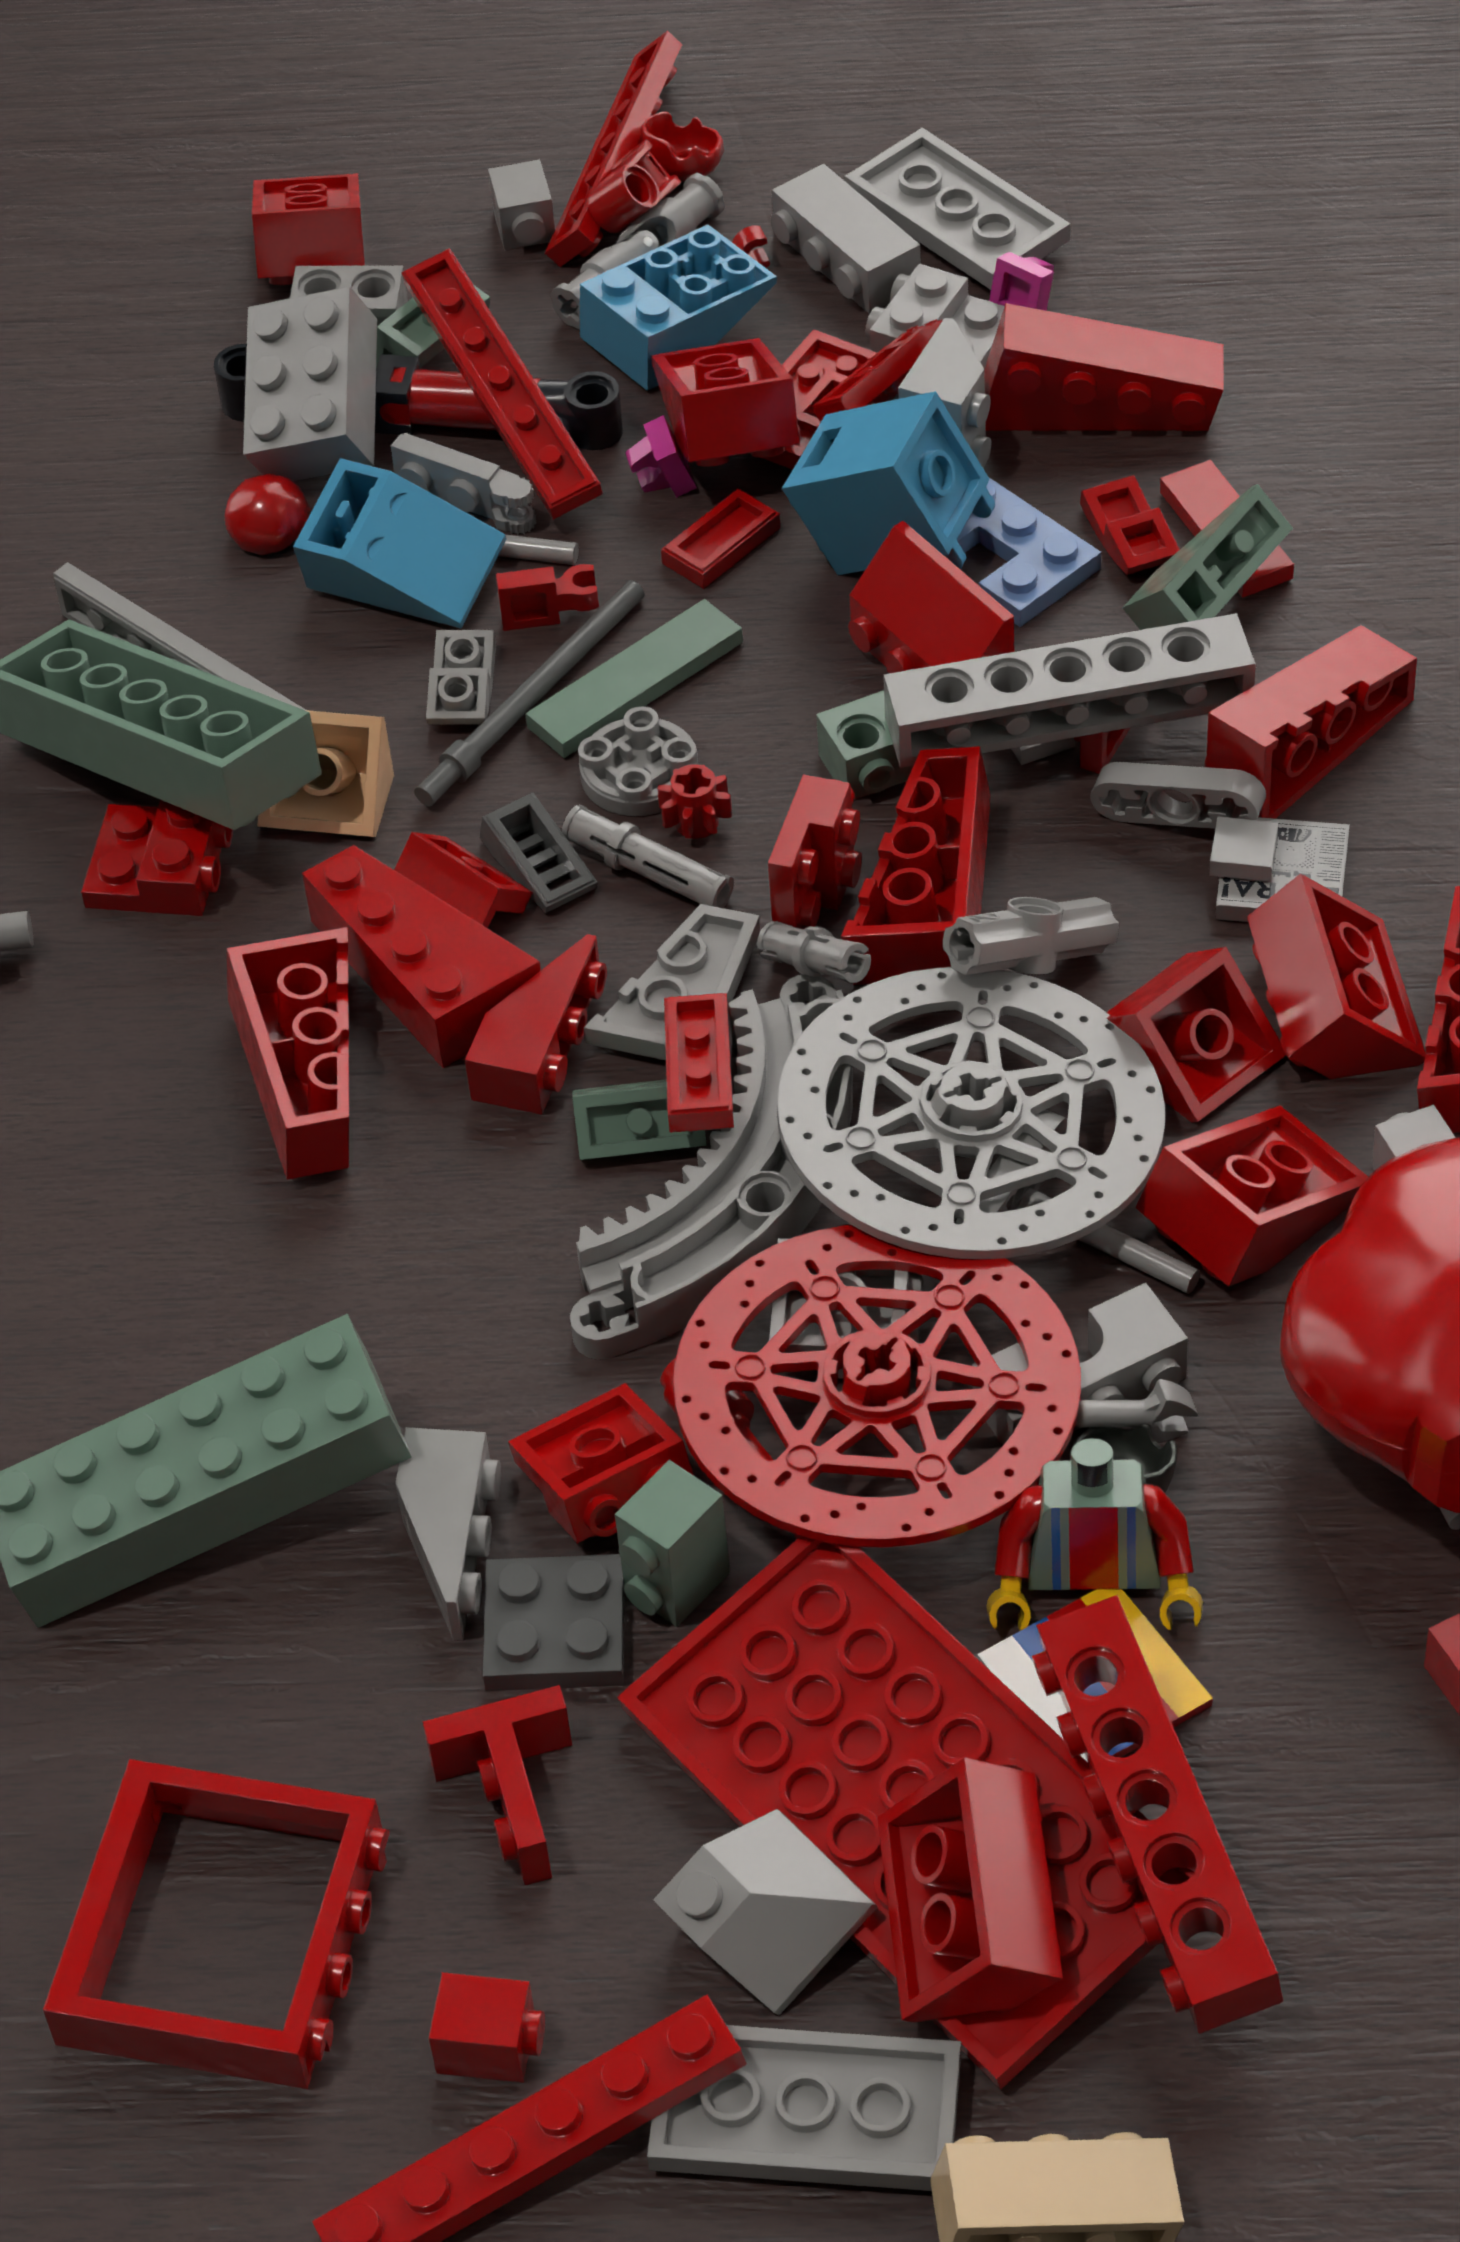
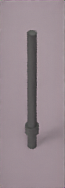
(465, 756)

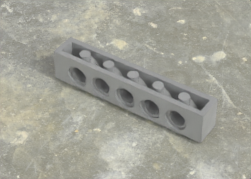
(1069, 688)

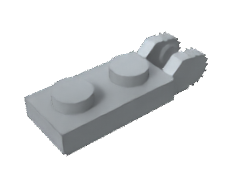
(466, 482)

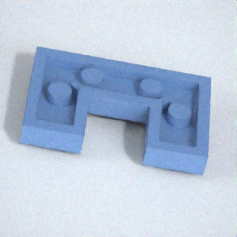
(1039, 553)

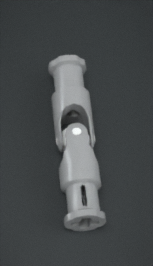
(657, 227)

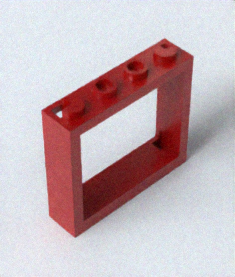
(284, 2057)

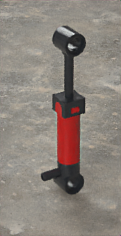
(416, 396)

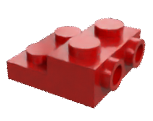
(814, 852)
(155, 860)
(597, 1459)

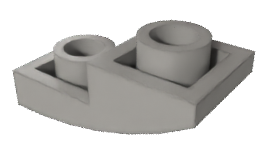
(461, 677)

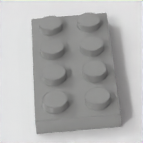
(957, 205)
(818, 2111)

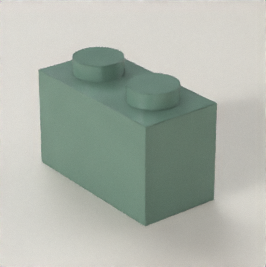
(672, 1543)

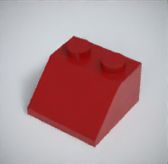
(1200, 1031)

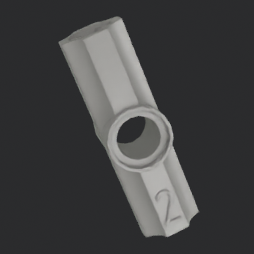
(1030, 935)

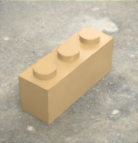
(1057, 2190)

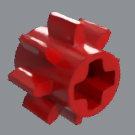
(694, 801)

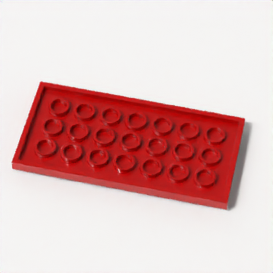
(841, 1700)

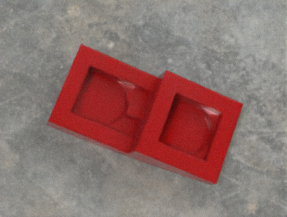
(1128, 526)

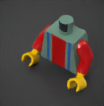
(1093, 1529)

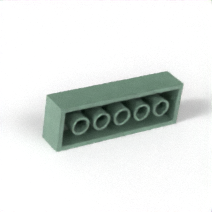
(156, 724)
(194, 1470)

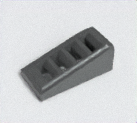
(530, 815)

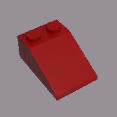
(306, 224)
(727, 401)
(1248, 1192)

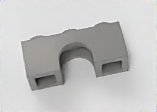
(1131, 1348)

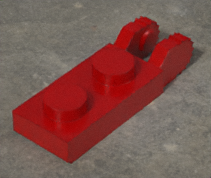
(879, 374)

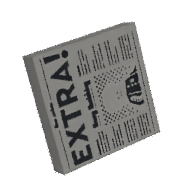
(1303, 848)

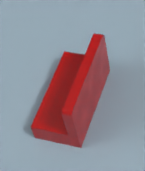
(460, 878)

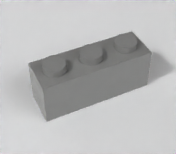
(843, 236)

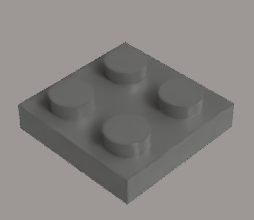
(554, 1622)

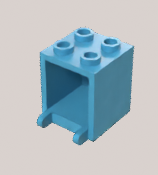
(886, 468)

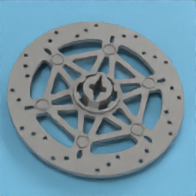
(970, 1113)

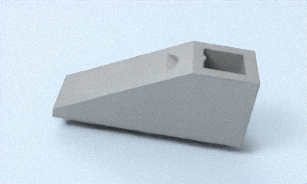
(444, 1510)

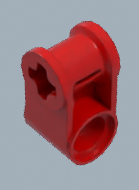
(630, 189)

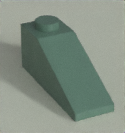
(1211, 565)

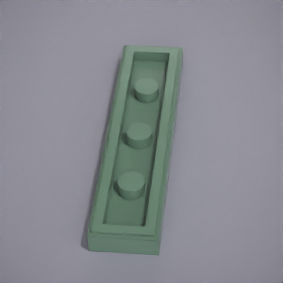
(634, 677)

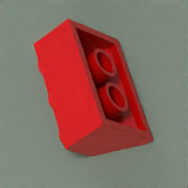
(922, 609)
(1333, 983)
(969, 1893)

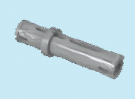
(627, 848)

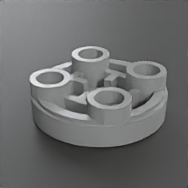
(630, 759)

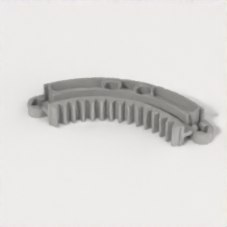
(725, 1207)

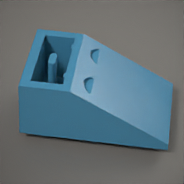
(670, 301)
(395, 546)

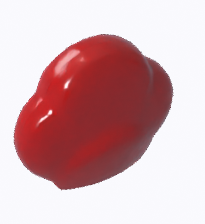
(1379, 1323)

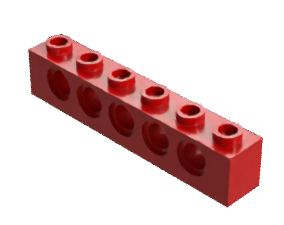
(1238, 1971)

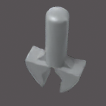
(1160, 1410)

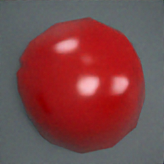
(683, 148)
(266, 514)

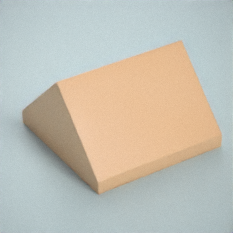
(353, 779)

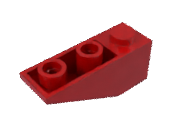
(528, 1034)

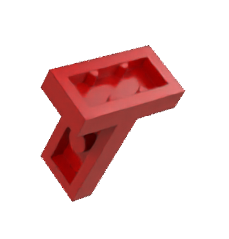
(494, 1743)

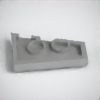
(699, 958)

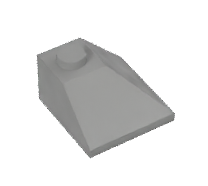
(766, 1907)

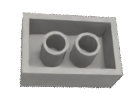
(310, 384)

